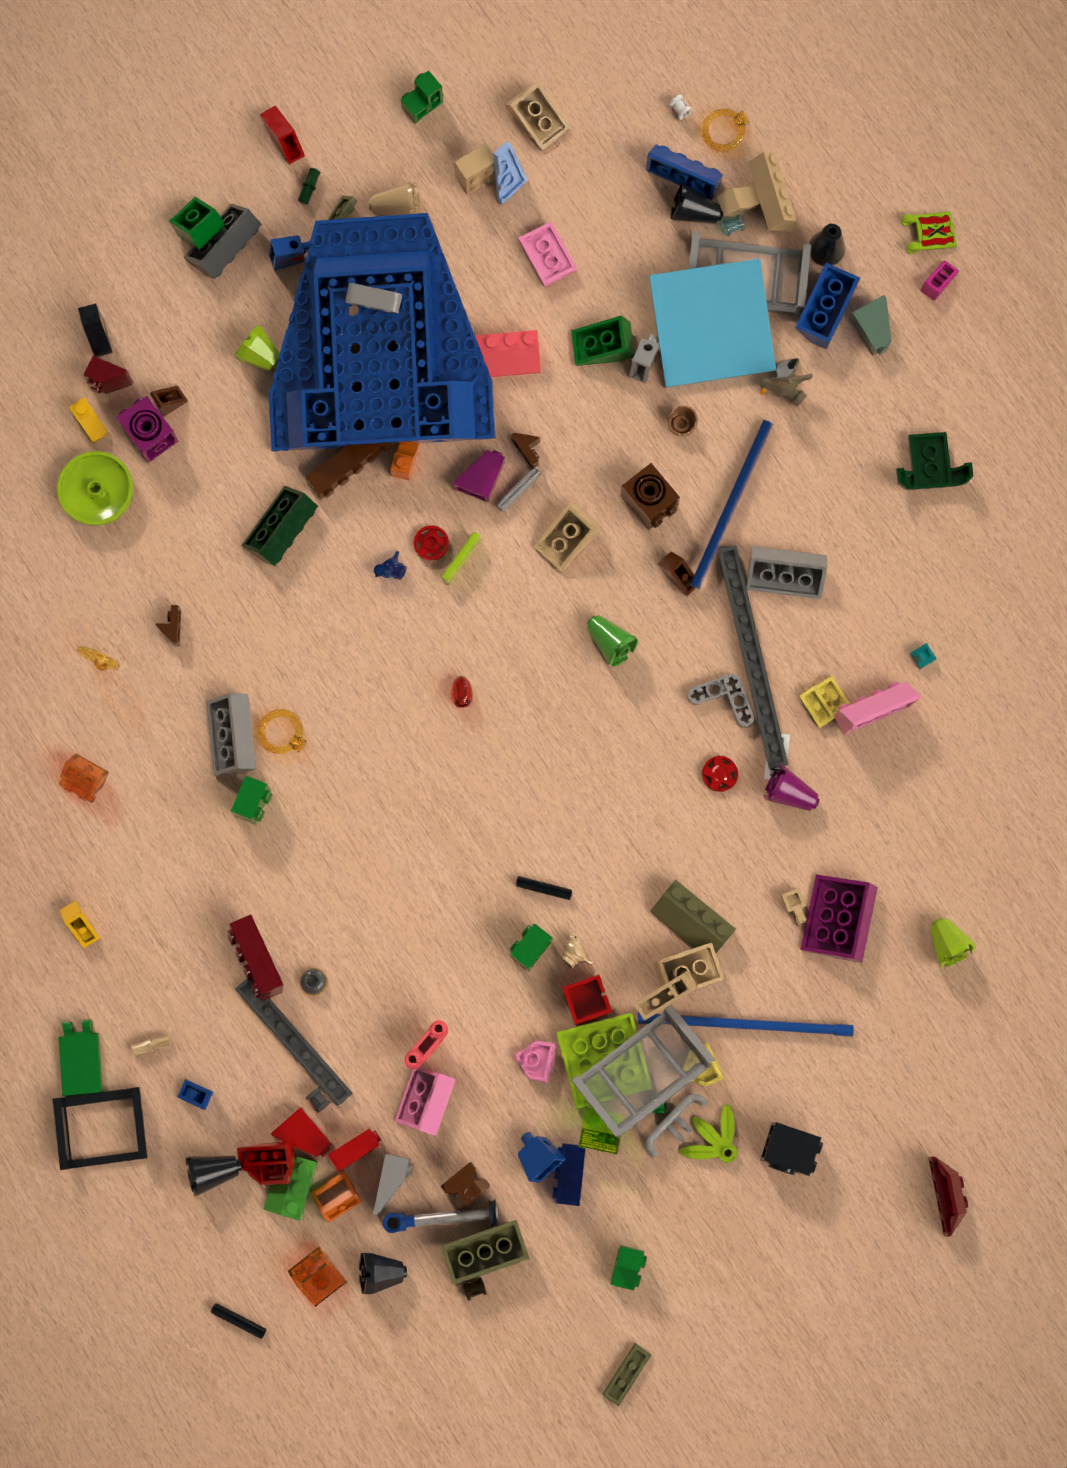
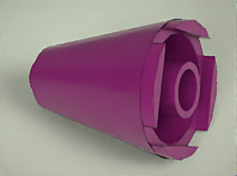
(790, 790)

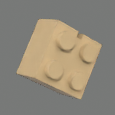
(475, 169)

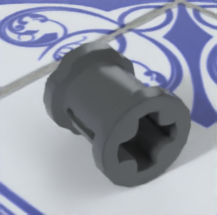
(318, 1100)

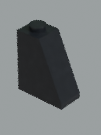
(95, 330)

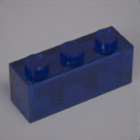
(569, 1175)

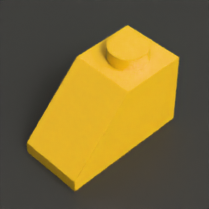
(88, 420)
(79, 924)

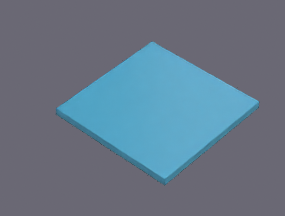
(712, 322)

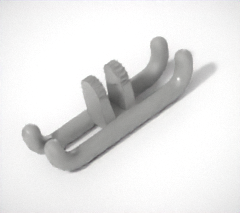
(666, 1122)

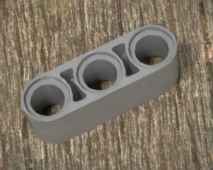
(373, 298)

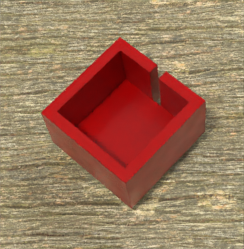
(586, 1001)

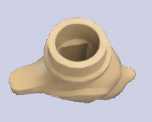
(574, 952)

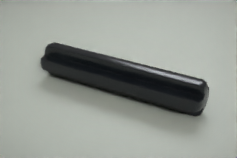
(544, 888)
(238, 1320)

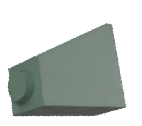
(874, 325)

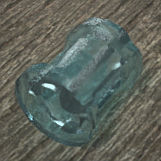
(733, 225)

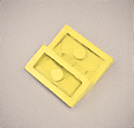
(824, 701)

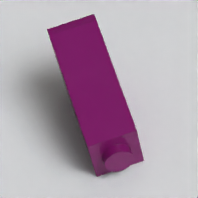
(481, 476)

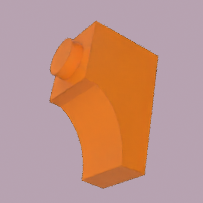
(404, 460)

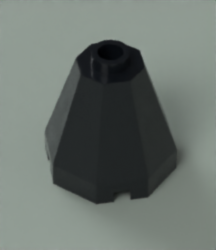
(379, 1273)

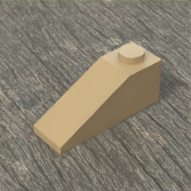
(666, 995)

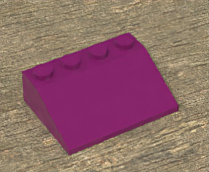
(839, 918)

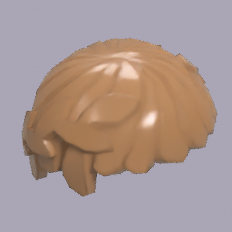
(682, 421)

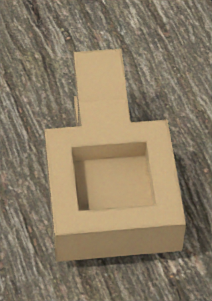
(794, 903)

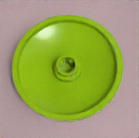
(95, 488)

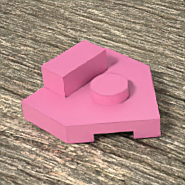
(537, 1060)

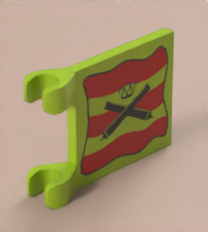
(933, 231)

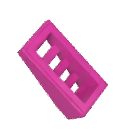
(932, 289)

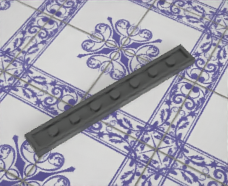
(296, 1044)

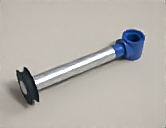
(442, 1218)

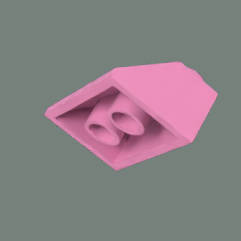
(425, 1100)

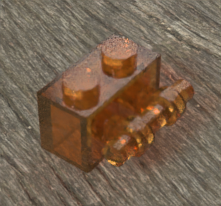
(82, 777)

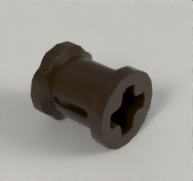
(474, 1289)

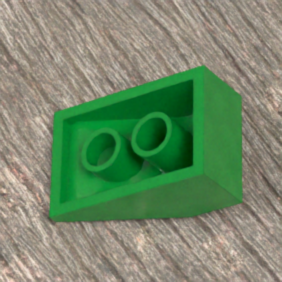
(603, 342)

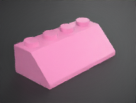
(876, 707)

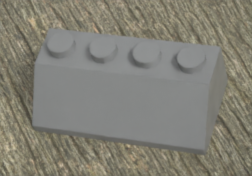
(786, 572)
(231, 734)

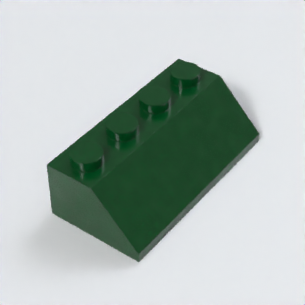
(280, 525)

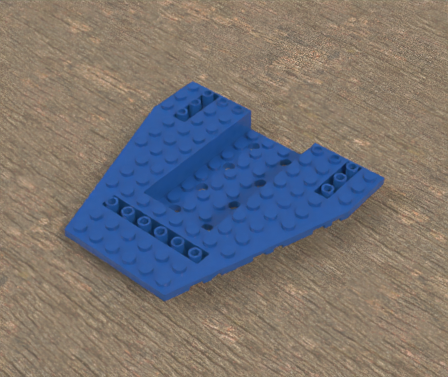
(438, 360)

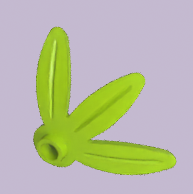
(718, 1143)

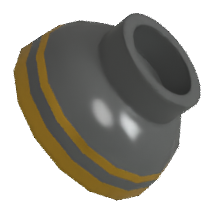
(313, 981)

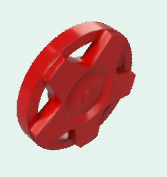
(431, 543)
(720, 773)

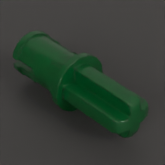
(309, 186)

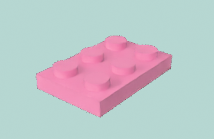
(547, 254)

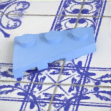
(508, 172)

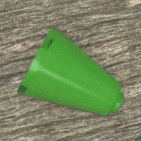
(611, 640)

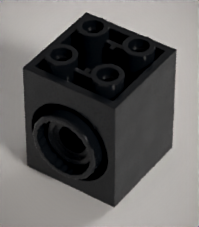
(791, 1150)

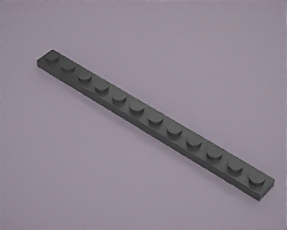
(752, 657)

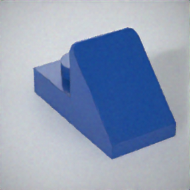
(195, 1094)

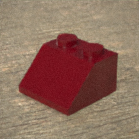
(105, 376)

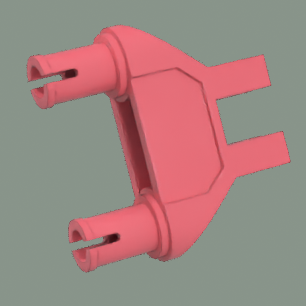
(426, 1045)

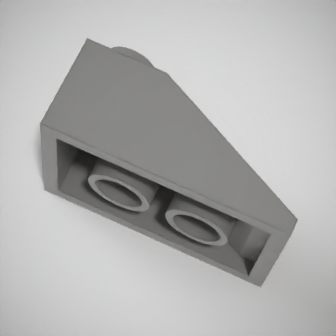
(392, 1177)

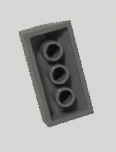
(225, 244)

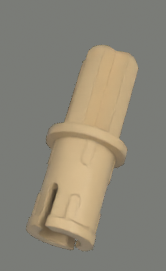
(151, 1045)

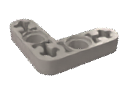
(724, 690)

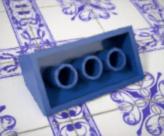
(680, 169)
(827, 305)

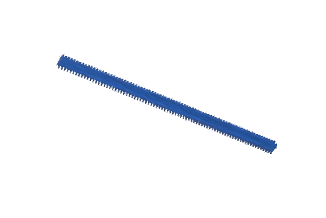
(728, 509)

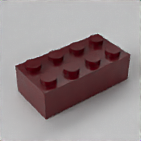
(256, 958)

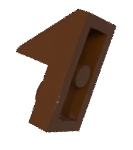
(524, 444)
(172, 630)

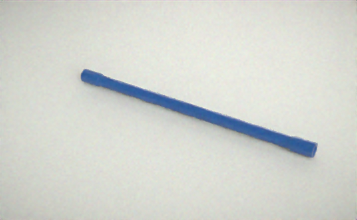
(836, 1029)

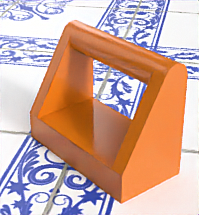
(341, 1203)

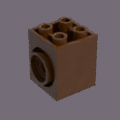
(654, 507)

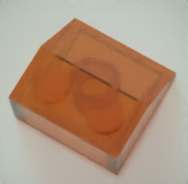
(317, 1276)

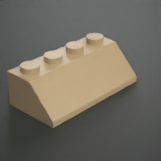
(772, 192)

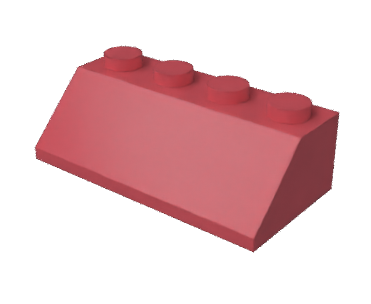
(510, 353)

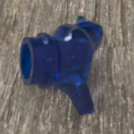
(391, 568)

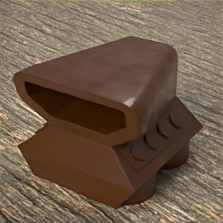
(465, 1186)

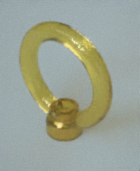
(740, 120)
(94, 656)
(297, 741)

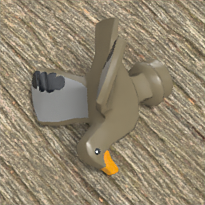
(786, 382)

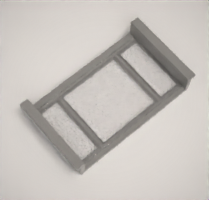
(782, 268)
(644, 1072)

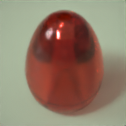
(461, 692)

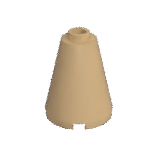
(396, 201)

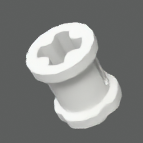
(680, 107)

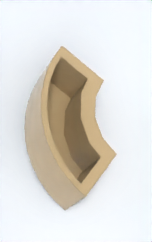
(739, 201)

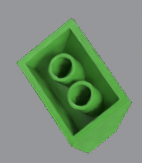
(291, 1198)

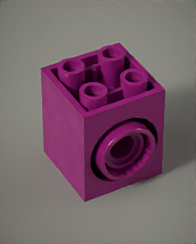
(147, 428)

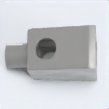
(644, 359)

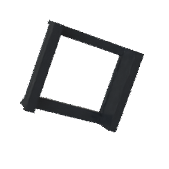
(62, 1127)

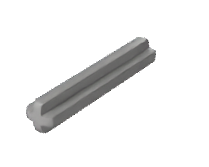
(518, 489)

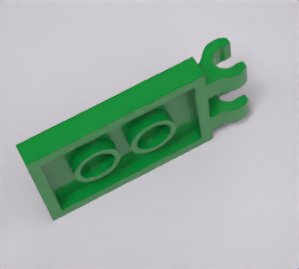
(80, 1060)

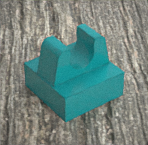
(923, 656)

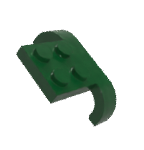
(932, 464)

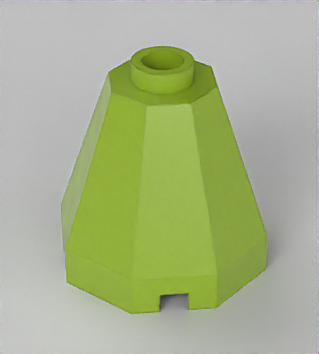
(258, 350)
(950, 943)

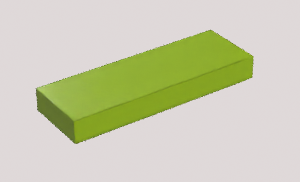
(461, 557)

